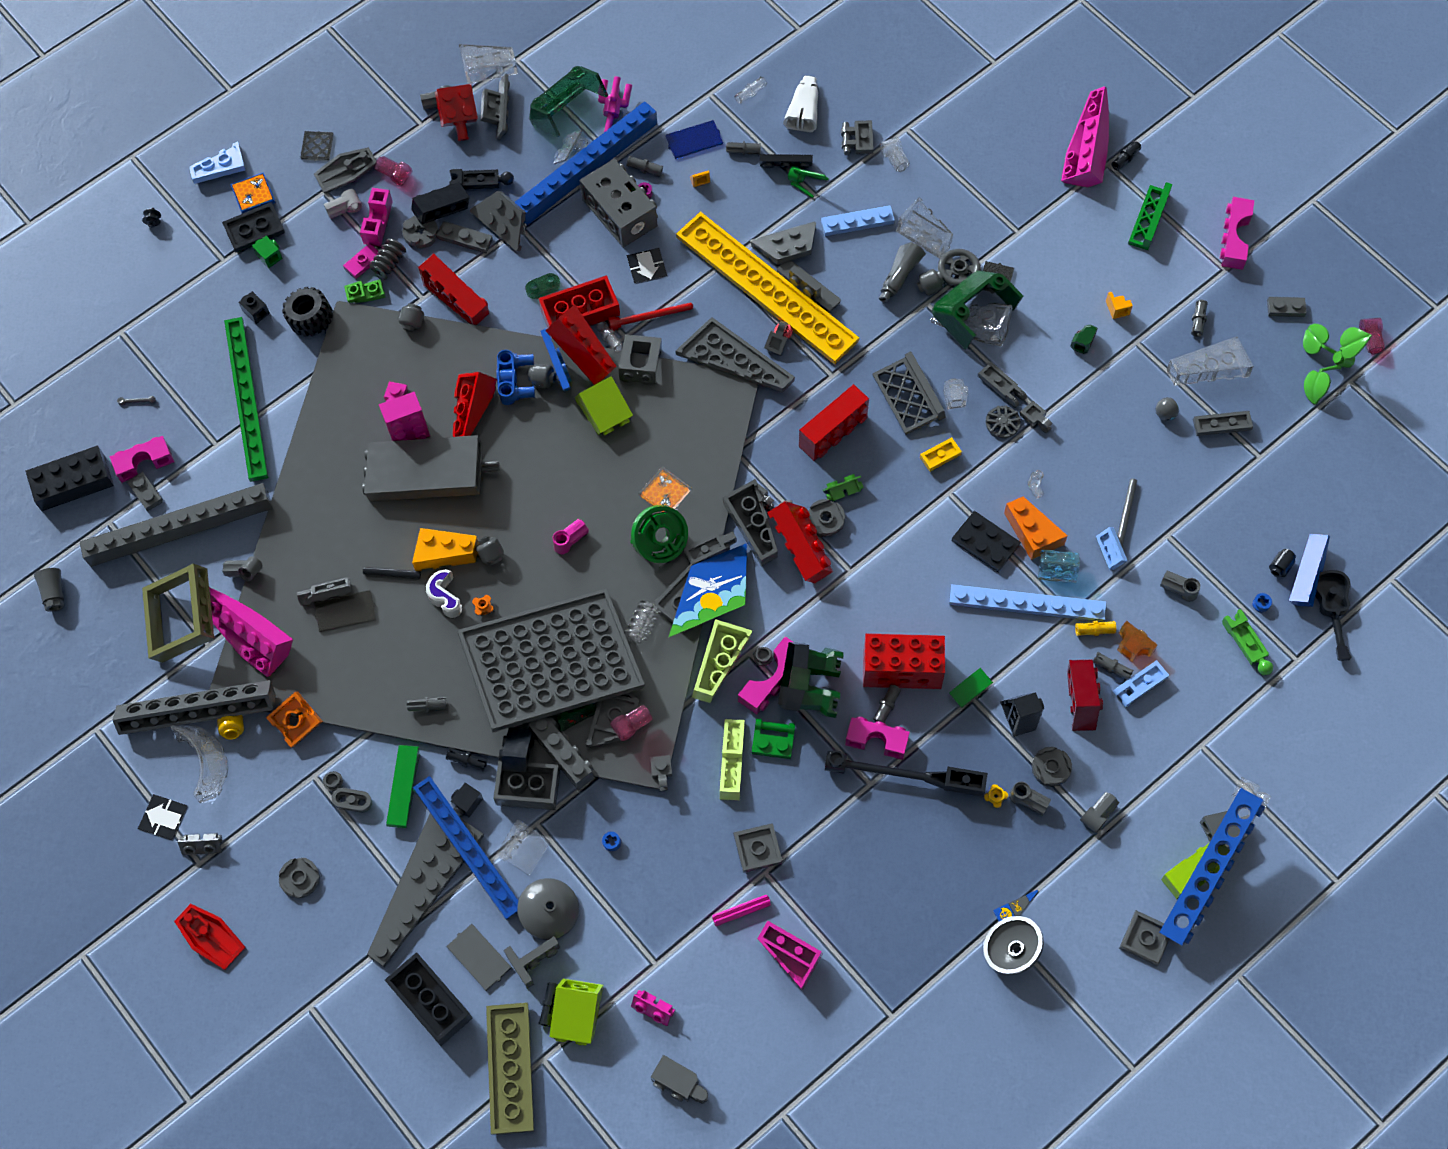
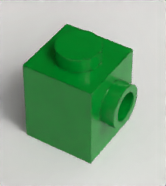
(267, 251)

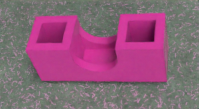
(379, 210)
(127, 461)
(862, 730)

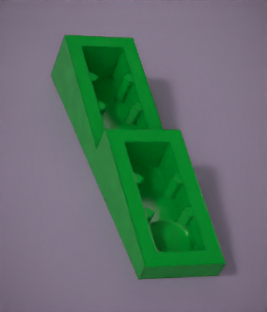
(402, 786)

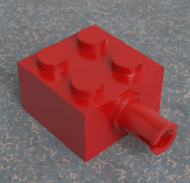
(457, 108)

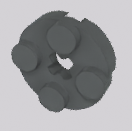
(419, 240)
(831, 509)

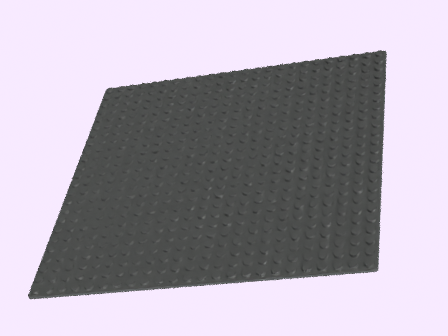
(547, 479)

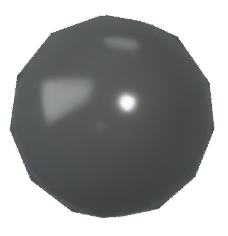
(1167, 409)

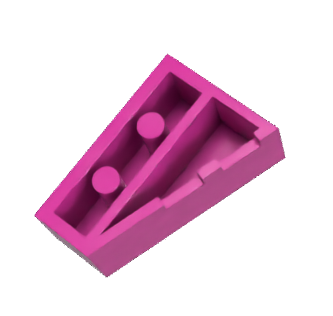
(791, 953)

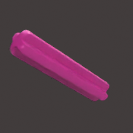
(741, 910)

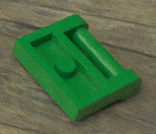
(773, 745)

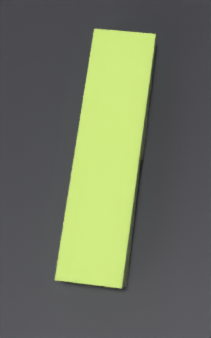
(732, 759)

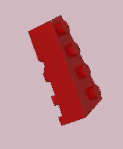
(581, 345)

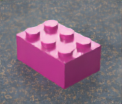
(404, 418)

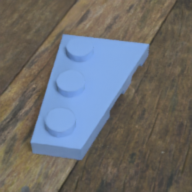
(224, 164)

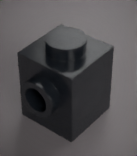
(254, 307)
(466, 800)

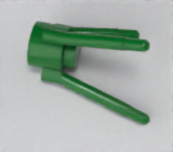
(798, 175)

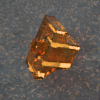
(1135, 642)

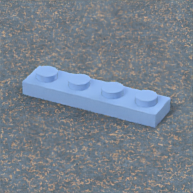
(857, 220)

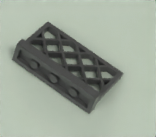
(923, 386)

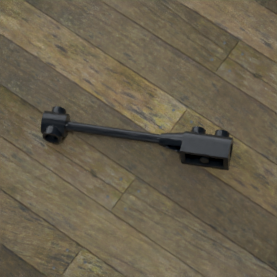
(952, 780)

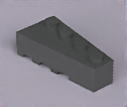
(752, 521)

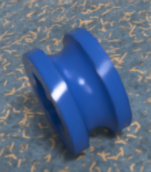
(1258, 606)
(608, 846)

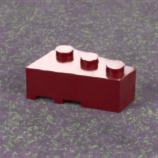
(1084, 694)

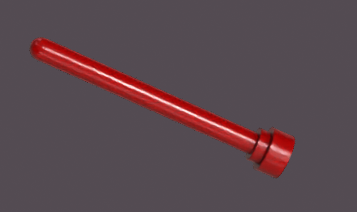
(616, 322)

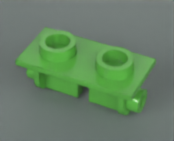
(835, 490)

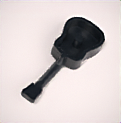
(1334, 602)

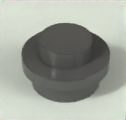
(763, 656)
(332, 781)

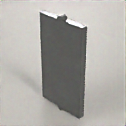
(478, 957)

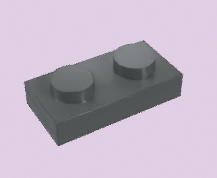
(1286, 306)
(145, 491)

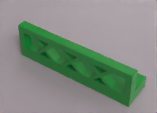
(1155, 216)

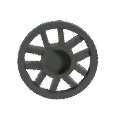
(1003, 421)

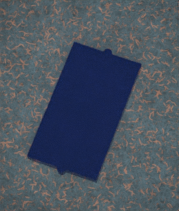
(694, 139)

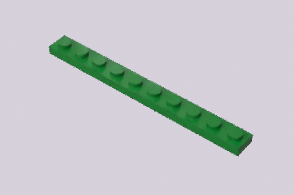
(246, 399)

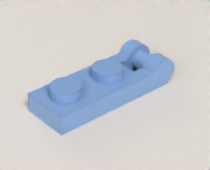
(1141, 683)

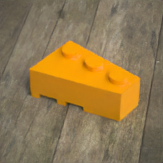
(443, 548)

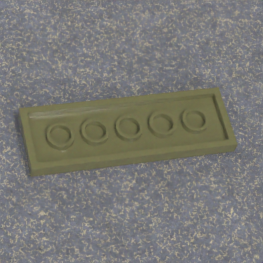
(509, 1069)

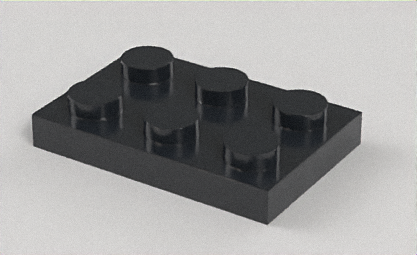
(252, 226)
(986, 541)

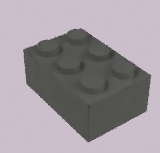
(528, 789)

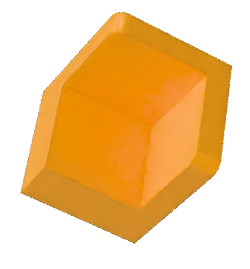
(1118, 306)

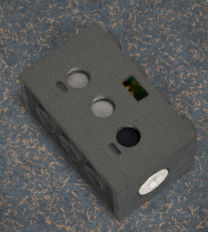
(619, 202)

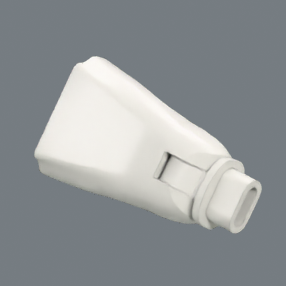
(803, 108)

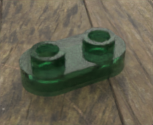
(542, 285)

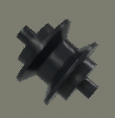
(151, 217)

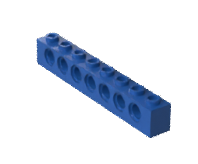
(1242, 800)

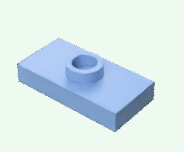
(1111, 548)

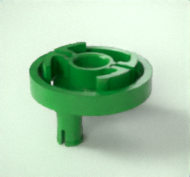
(646, 542)

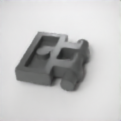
(863, 137)

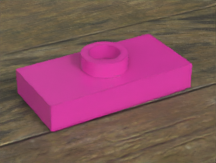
(360, 262)

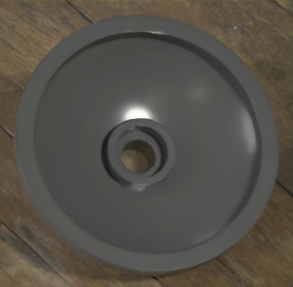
(545, 922)
(1007, 938)

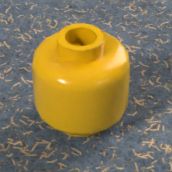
(230, 726)

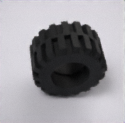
(312, 321)

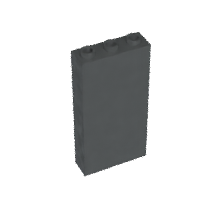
(423, 468)

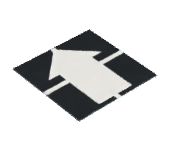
(646, 265)
(162, 817)

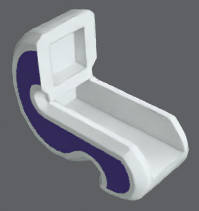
(440, 597)

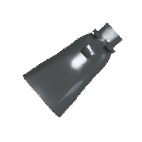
(906, 259)

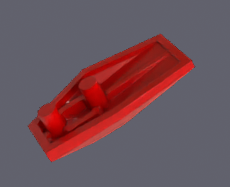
(209, 936)

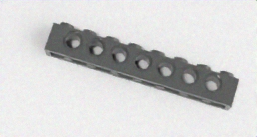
(194, 707)

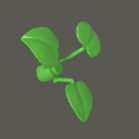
(1352, 343)

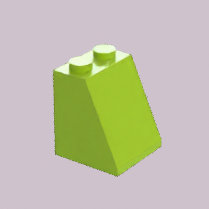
(604, 406)
(575, 1011)

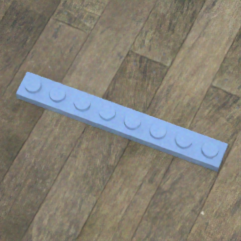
(1027, 603)

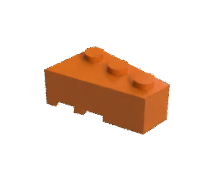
(1033, 527)

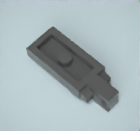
(709, 547)
(324, 591)

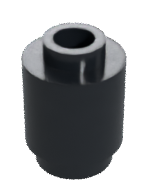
(1282, 563)

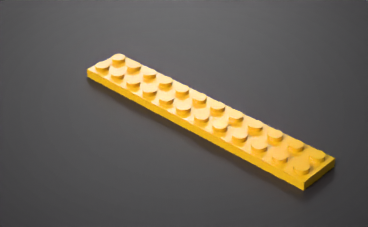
(767, 287)

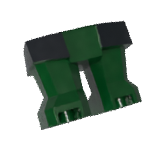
(795, 687)

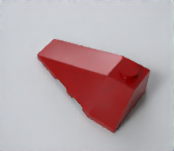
(473, 396)

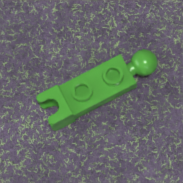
(1248, 641)

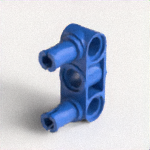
(507, 376)

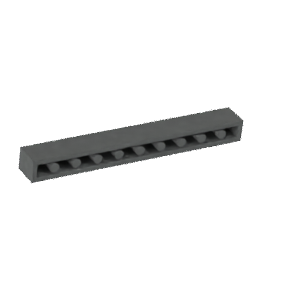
(175, 525)

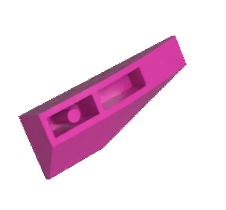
(1089, 145)
(250, 633)

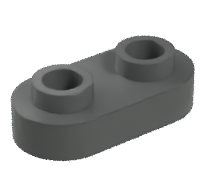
(352, 801)

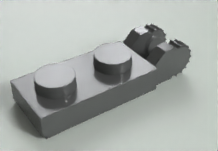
(1001, 384)

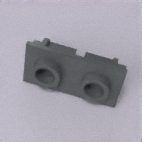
(194, 845)

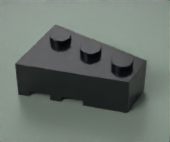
(1023, 713)

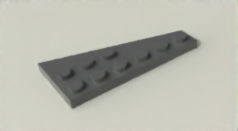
(727, 352)

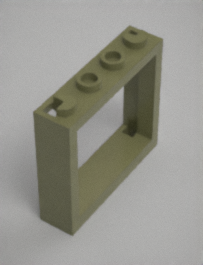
(201, 613)

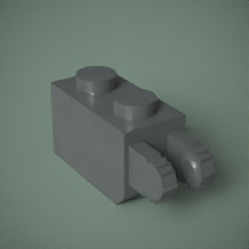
(678, 1080)

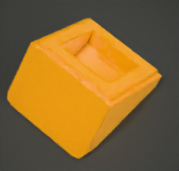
(700, 178)

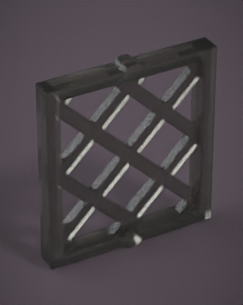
(318, 135)

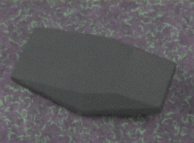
(345, 169)

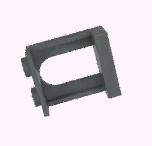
(642, 345)

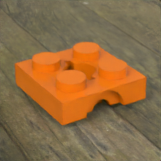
(307, 721)

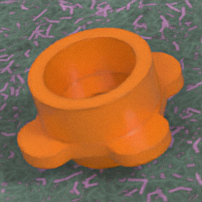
(487, 608)

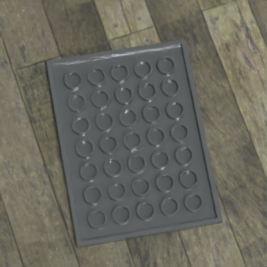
(550, 660)

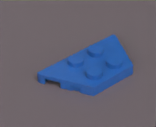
(557, 361)

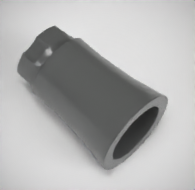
(50, 588)

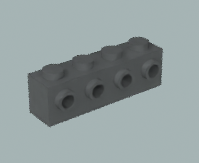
(561, 752)

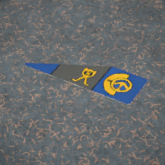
(1015, 907)

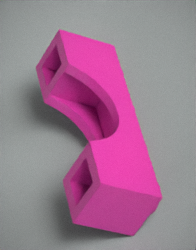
(1235, 251)
(757, 693)

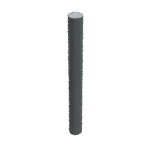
(1126, 510)

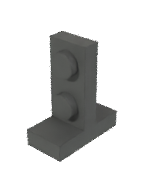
(531, 959)

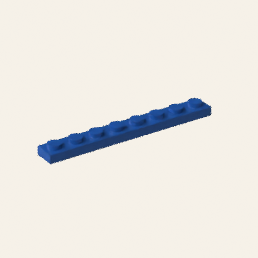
(467, 847)

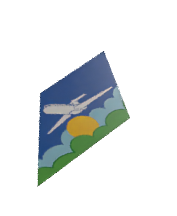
(712, 589)

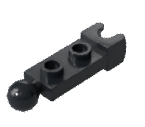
(480, 178)

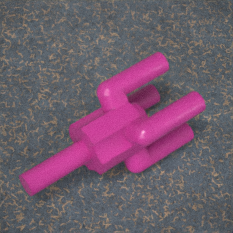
(613, 102)

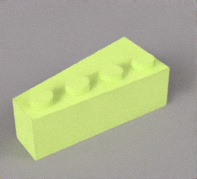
(721, 654)

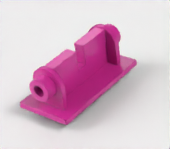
(644, 1003)

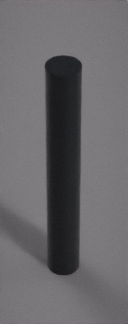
(391, 572)

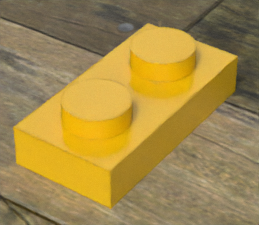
(940, 454)

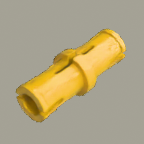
(1095, 628)

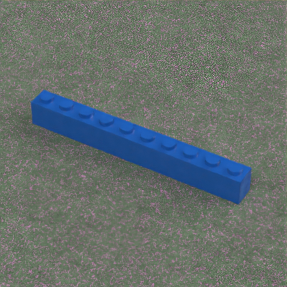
(586, 161)

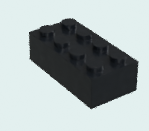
(69, 478)
(428, 999)

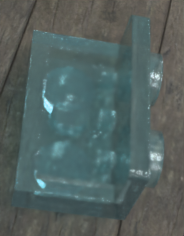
(1058, 566)

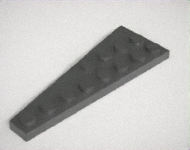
(423, 880)

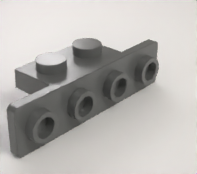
(495, 106)
(809, 285)

